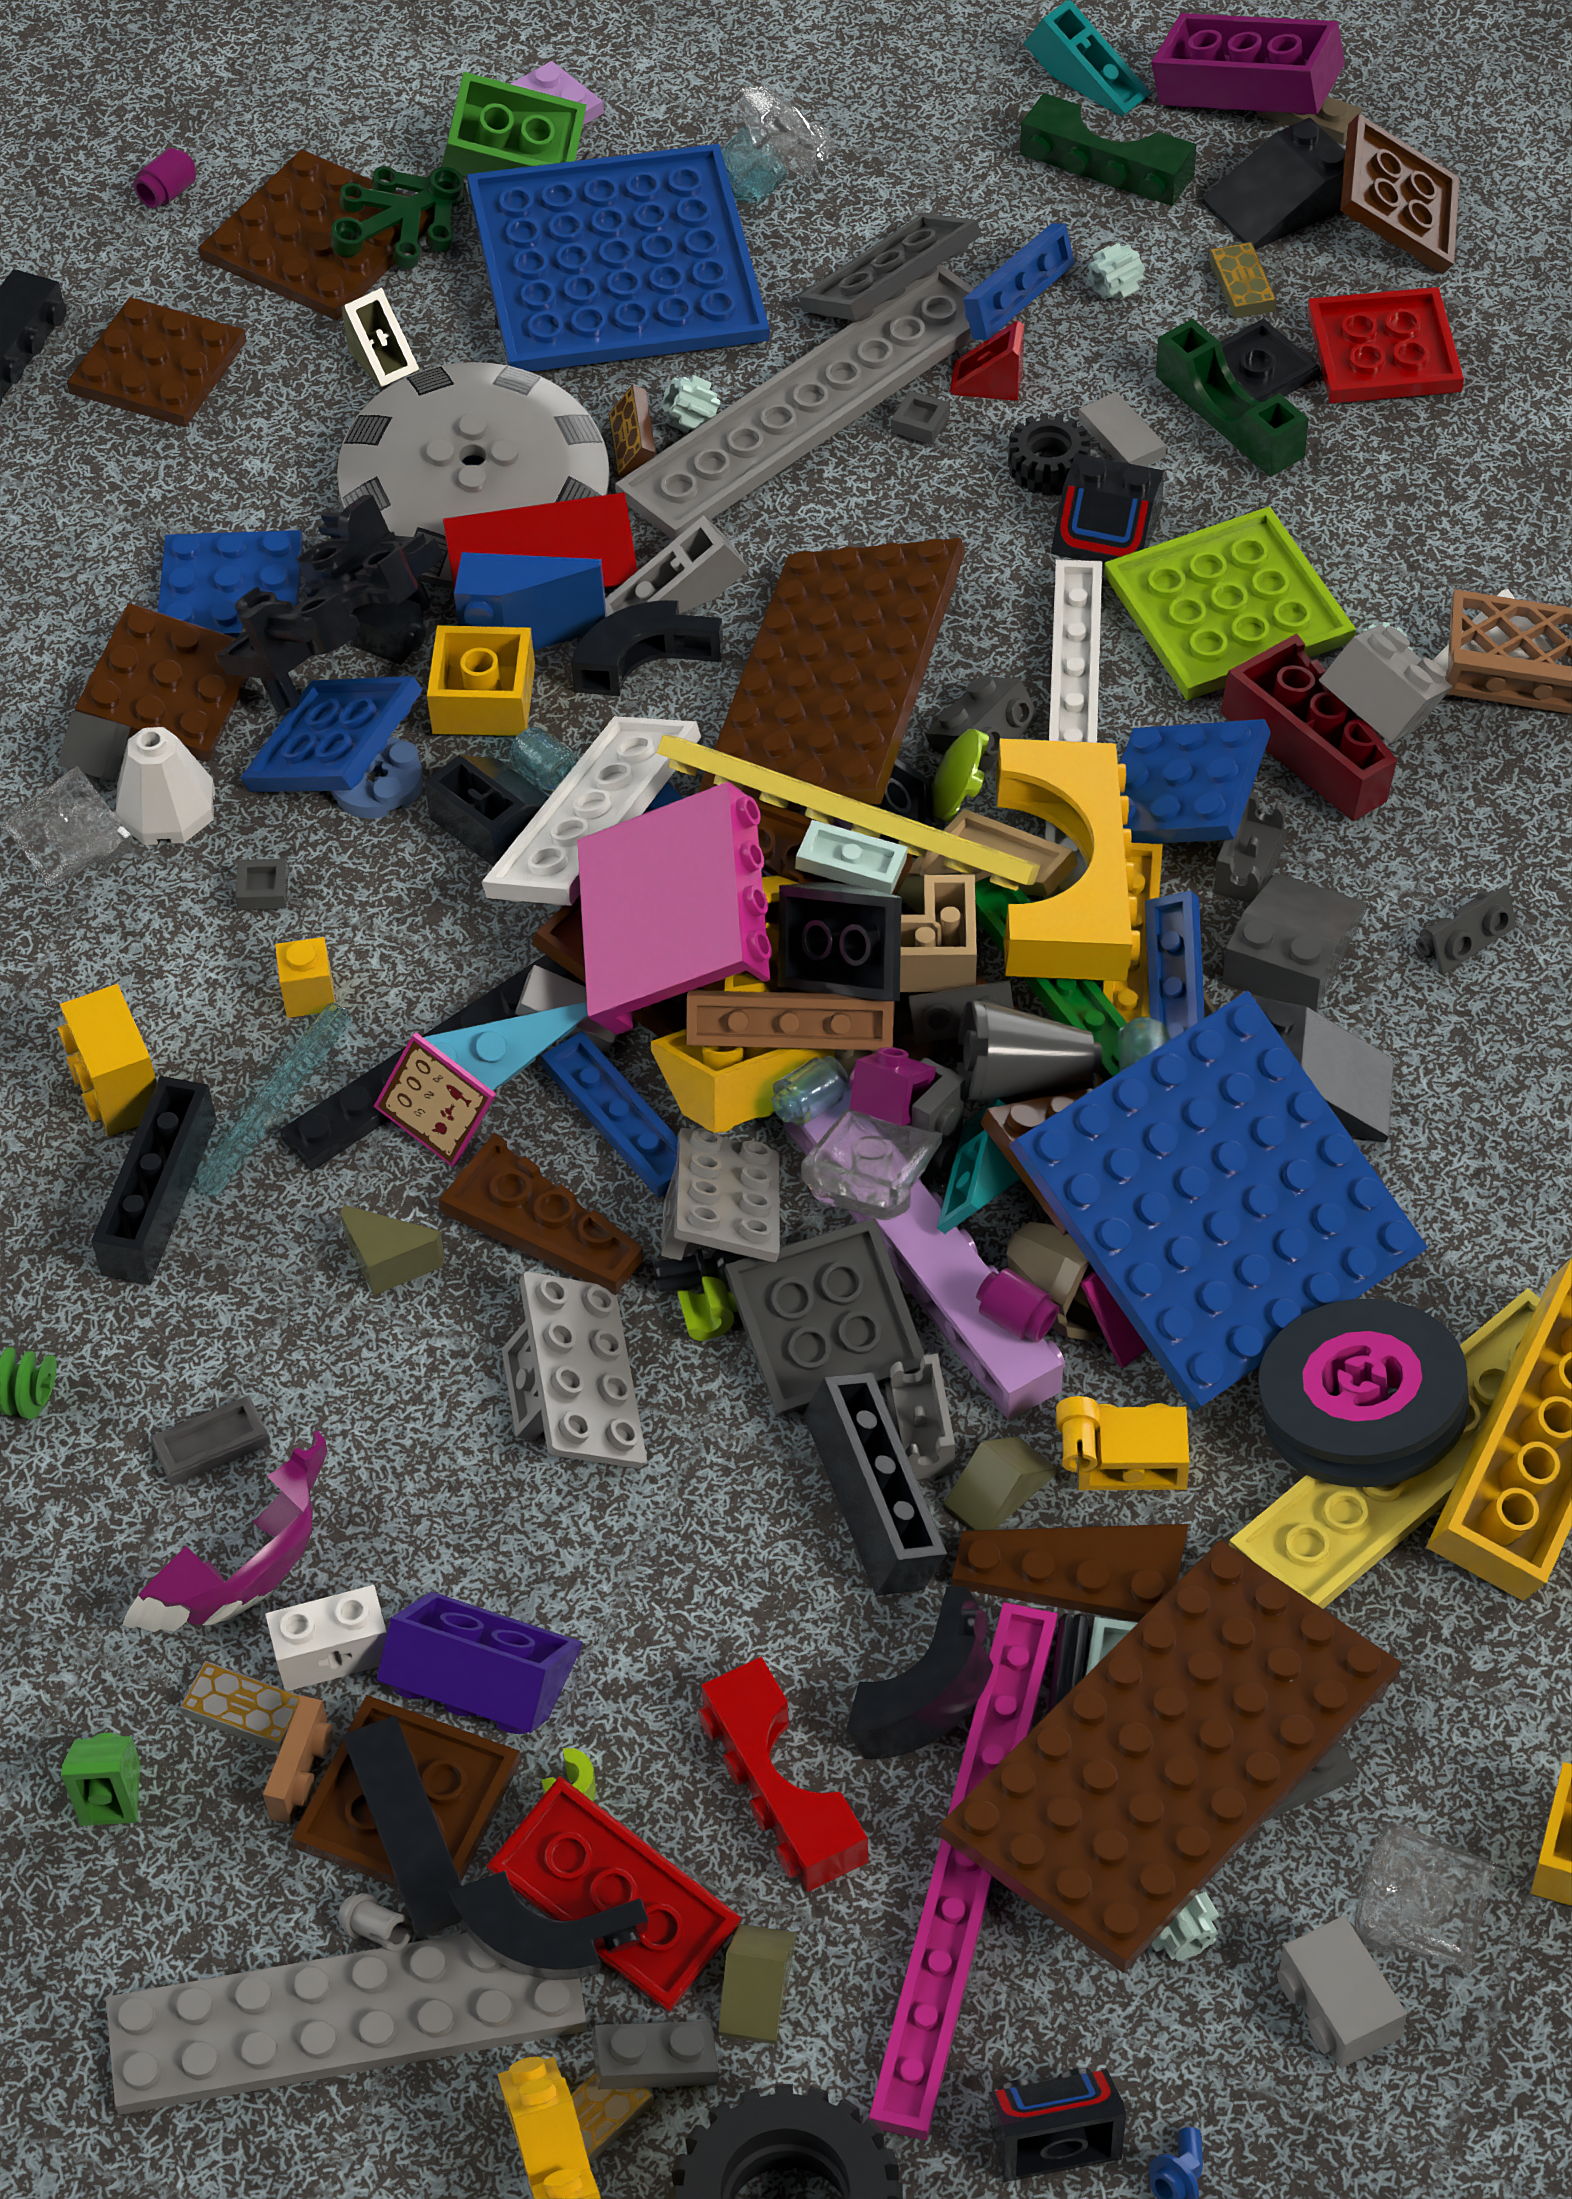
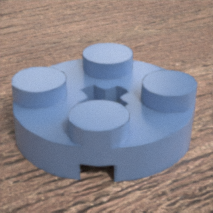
(399, 786)

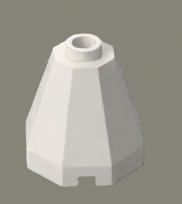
(163, 789)

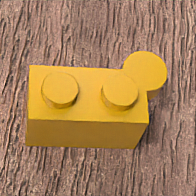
(1124, 1445)

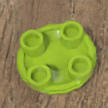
(958, 774)

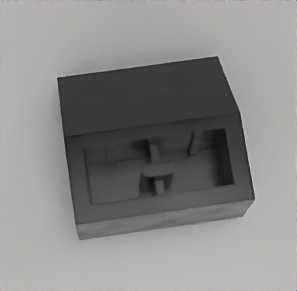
(482, 804)

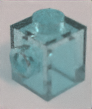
(751, 170)

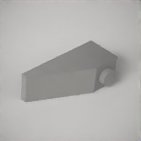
(688, 570)

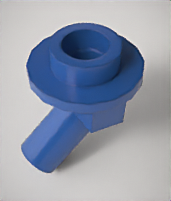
(1178, 2176)

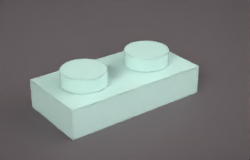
(851, 857)

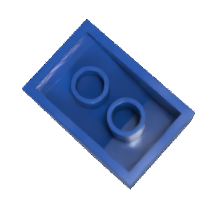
(548, 594)

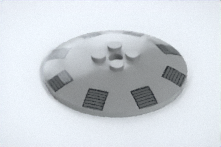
(419, 429)

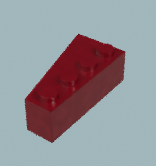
(1311, 728)

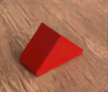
(992, 367)

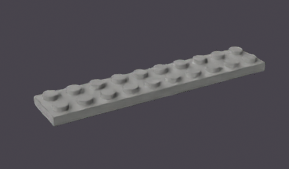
(801, 406)

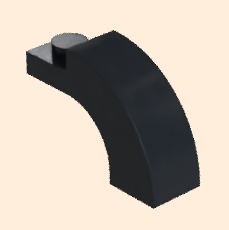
(638, 636)
(933, 1694)
(538, 1944)

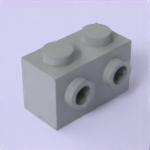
(1341, 1992)

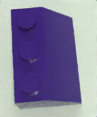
(477, 1662)

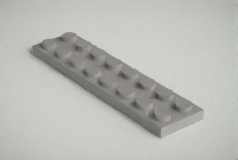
(326, 2021)

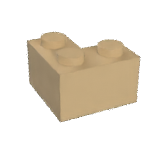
(941, 944)

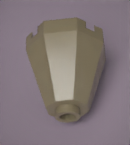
(1057, 1267)

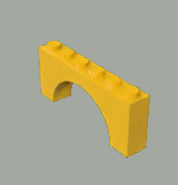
(1088, 925)

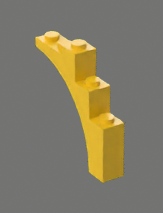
(547, 2130)

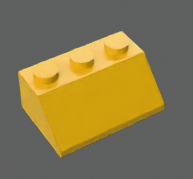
(725, 1082)

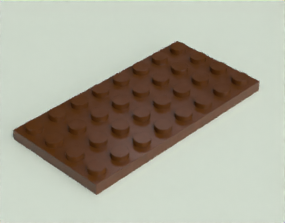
(841, 665)
(1169, 1754)

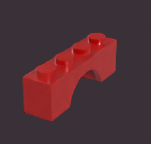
(814, 1829)

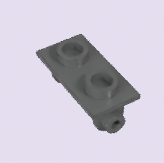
(1471, 929)
(939, 1014)

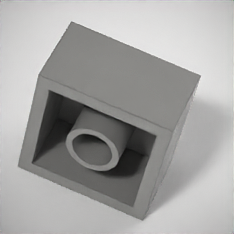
(1386, 682)

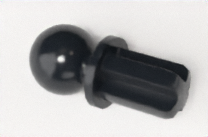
(688, 1272)

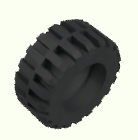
(786, 2133)

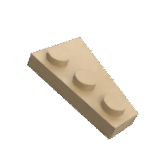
(1053, 858)

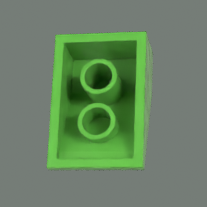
(509, 127)

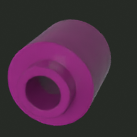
(165, 178)
(1016, 1305)

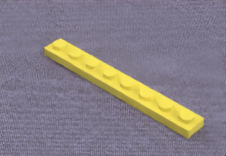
(866, 819)

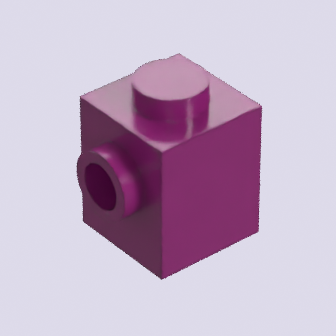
(889, 1085)

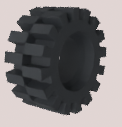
(1044, 436)

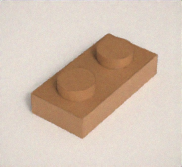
(291, 1776)

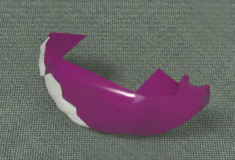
(196, 1590)

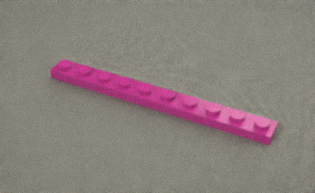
(958, 1886)

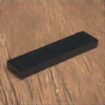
(405, 1823)

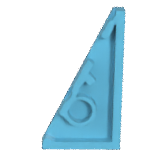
(506, 1047)

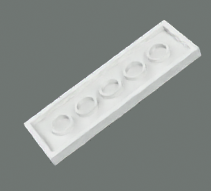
(604, 788)

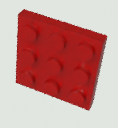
(1385, 345)

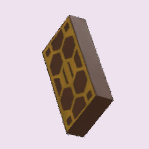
(631, 431)

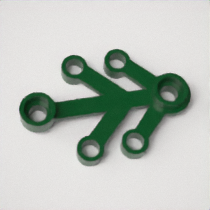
(441, 188)

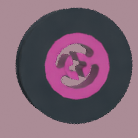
(1362, 1432)

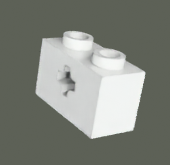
(328, 1637)

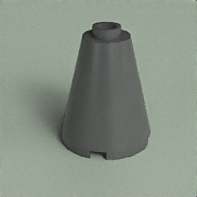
(1021, 1052)

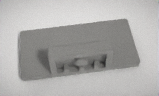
(722, 1197)
(573, 1373)

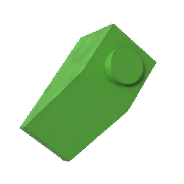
(103, 1779)

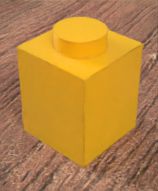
(305, 976)

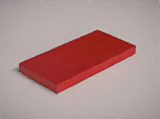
(569, 529)
(581, 1861)

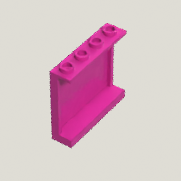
(672, 903)

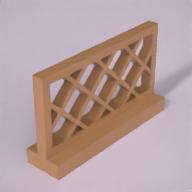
(1496, 674)
(788, 1020)

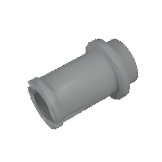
(365, 1917)

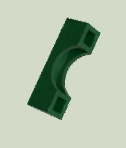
(1149, 167)
(1196, 371)

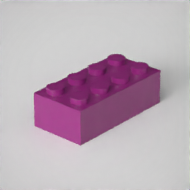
(1248, 63)

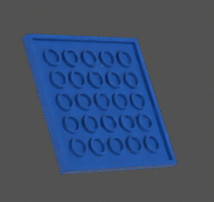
(616, 258)
(1217, 1197)

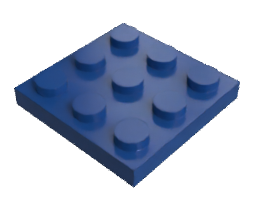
(212, 571)
(332, 734)
(1191, 779)

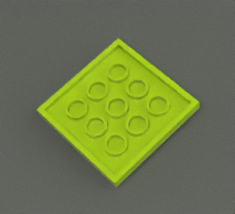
(1226, 598)

